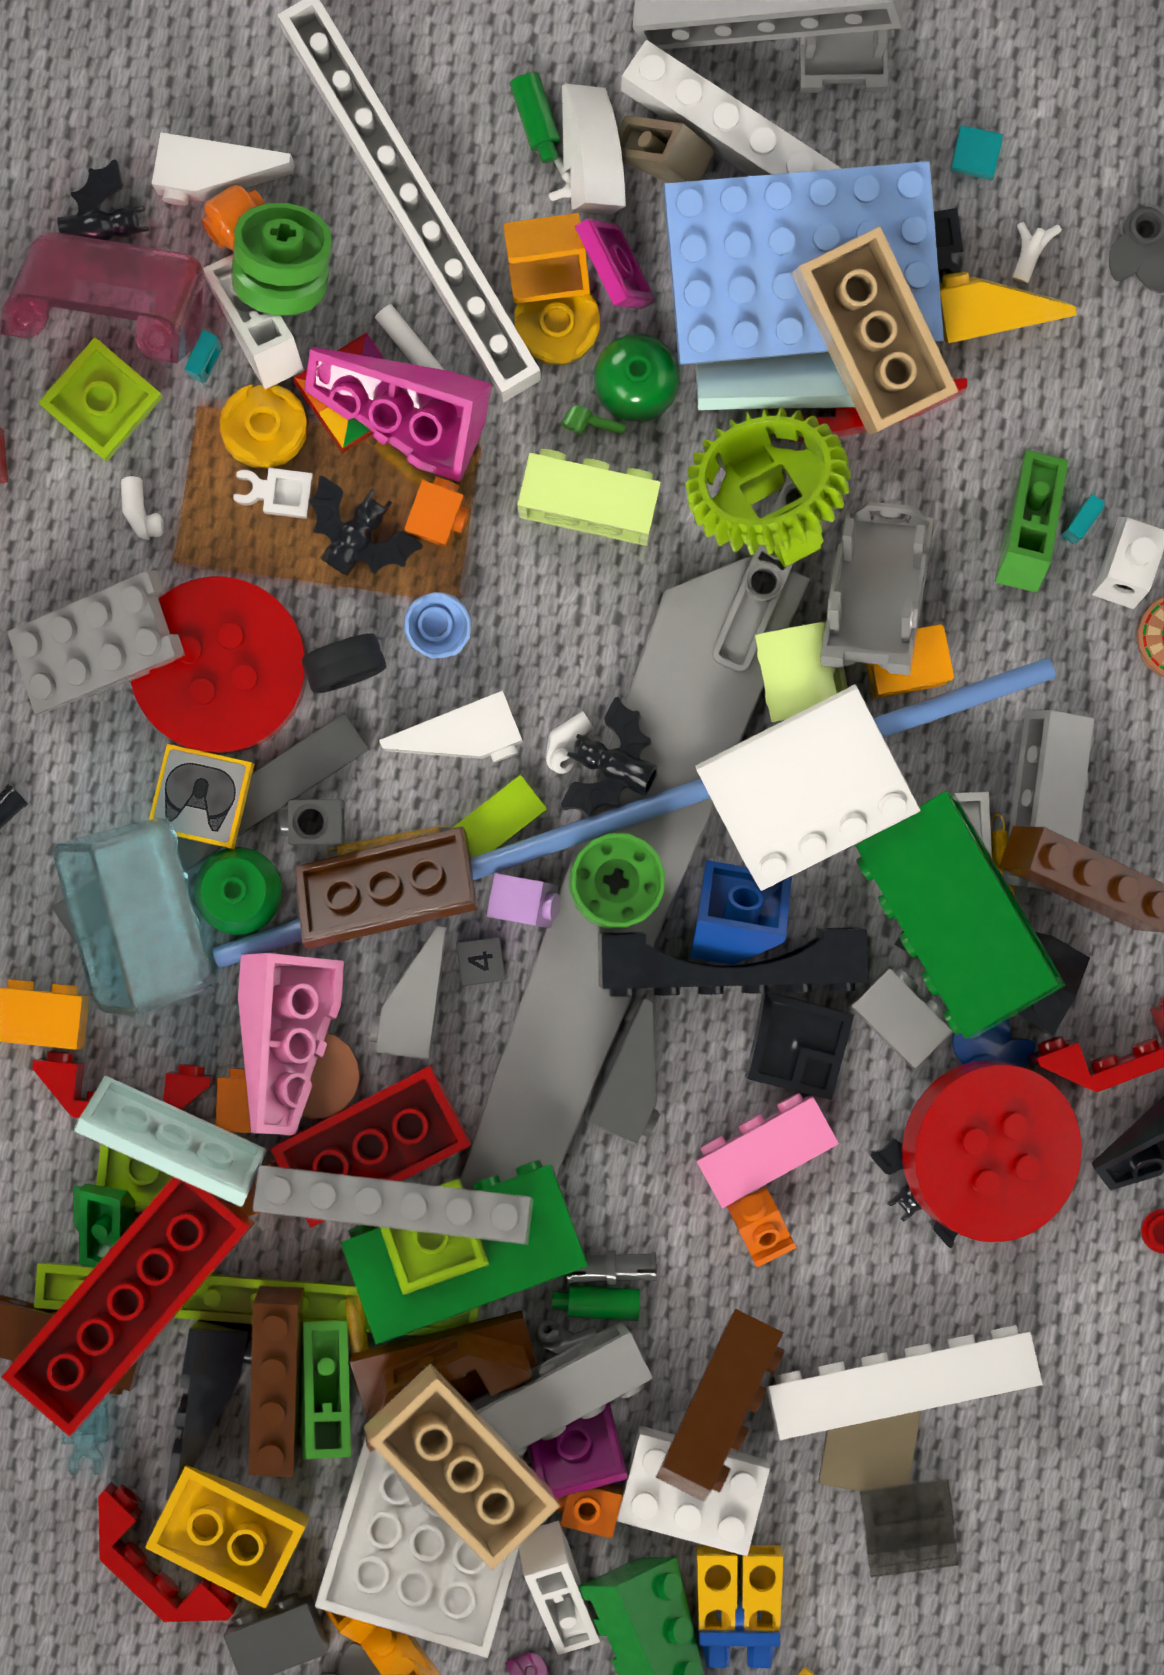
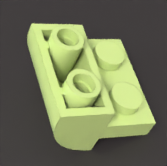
(794, 670)

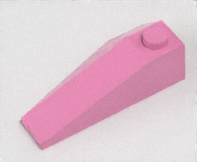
(283, 1024)

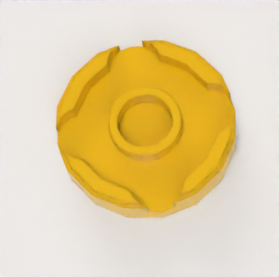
(558, 337)
(263, 426)

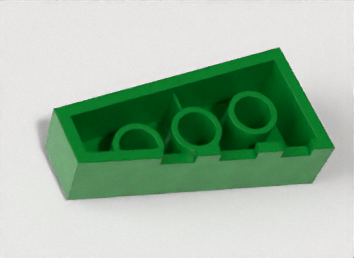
(645, 1618)

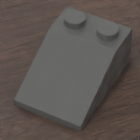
(629, 1089)

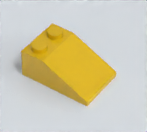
(228, 1534)

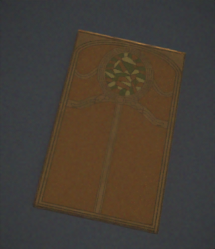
(245, 539)

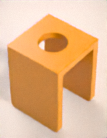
(546, 258)
(929, 667)

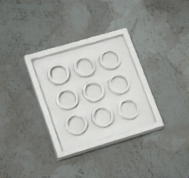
(409, 1567)

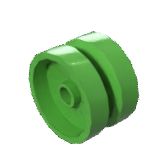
(281, 258)

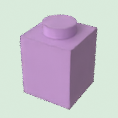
(523, 901)

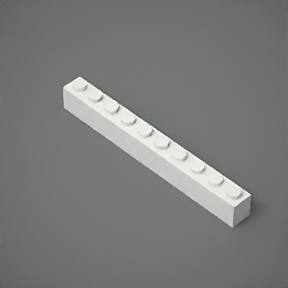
(409, 198)

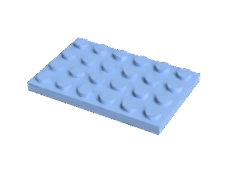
(746, 235)

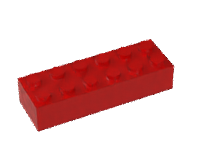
(126, 1302)

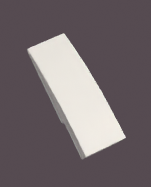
(592, 150)

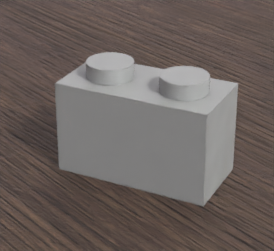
(901, 1016)

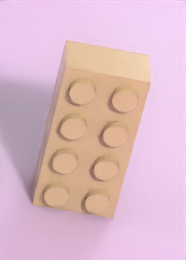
(874, 331)
(461, 1466)

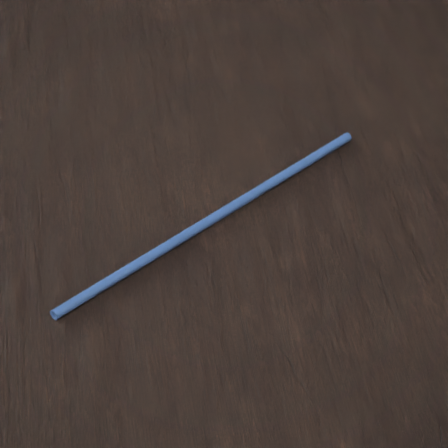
(669, 800)

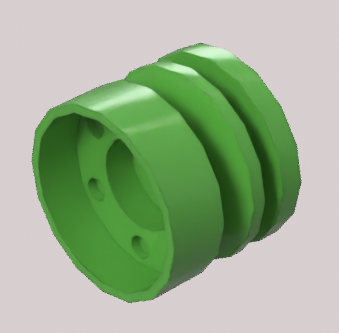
(638, 867)

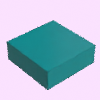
(976, 152)
(203, 356)
(1083, 519)

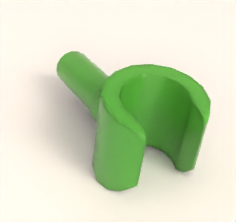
(579, 416)

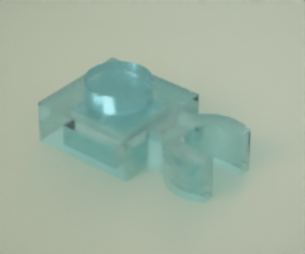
(92, 1431)

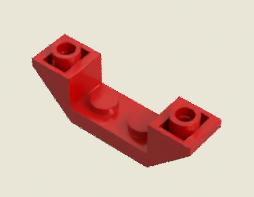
(1068, 1062)
(65, 1082)
(127, 1561)

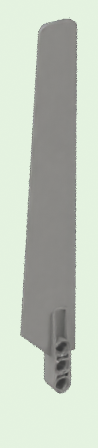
(694, 702)

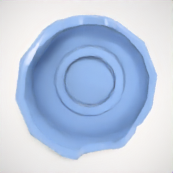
(430, 617)

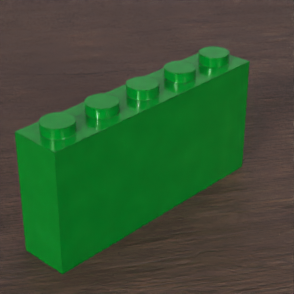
(958, 916)
(512, 1267)

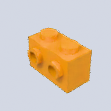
(43, 1017)

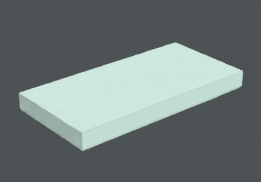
(771, 383)
(171, 1140)

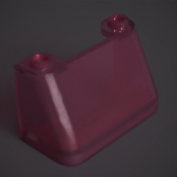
(112, 280)

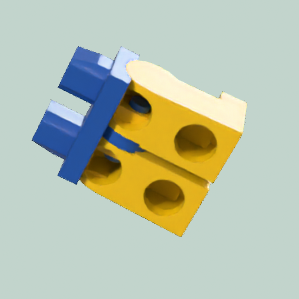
(743, 1617)

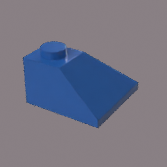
(736, 916)

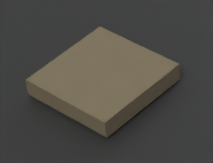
(870, 1453)

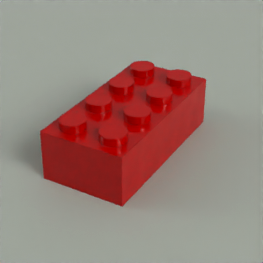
(382, 1135)

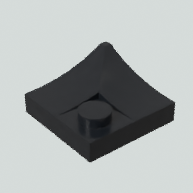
(798, 1045)

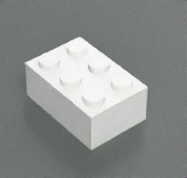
(721, 1521)

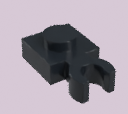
(947, 238)

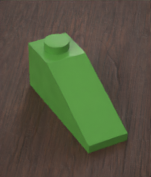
(1032, 522)
(325, 1391)

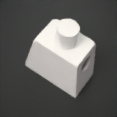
(1130, 561)

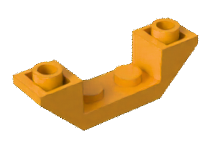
(389, 1650)

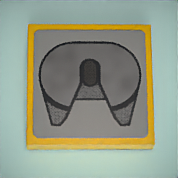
(202, 795)

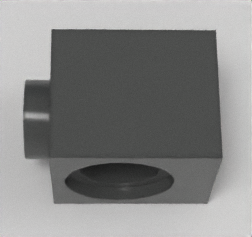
(334, 822)

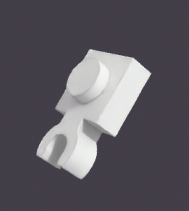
(283, 492)

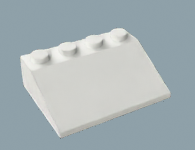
(807, 787)

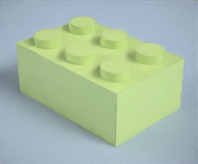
(588, 497)

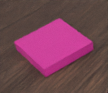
(615, 264)

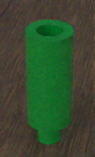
(536, 115)
(599, 1302)

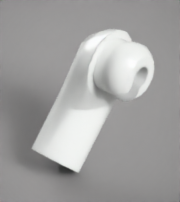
(134, 511)
(562, 740)

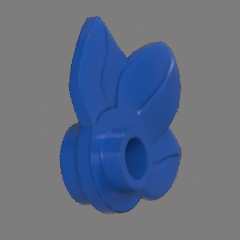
(994, 1045)

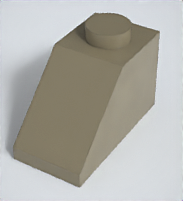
(664, 149)

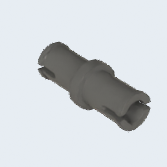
(616, 1268)

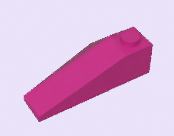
(415, 408)

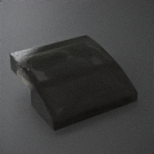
(908, 1527)

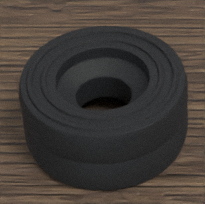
(344, 663)

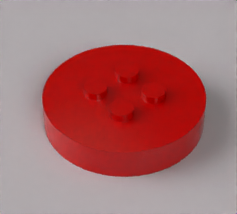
(237, 671)
(991, 1151)

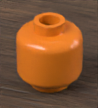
(224, 212)

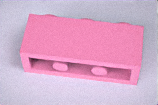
(765, 1148)

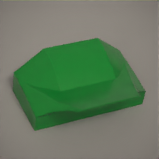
(101, 1219)

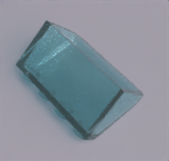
(133, 917)

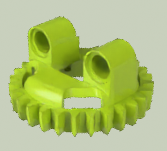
(755, 473)

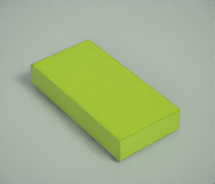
(501, 817)

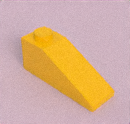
(984, 307)

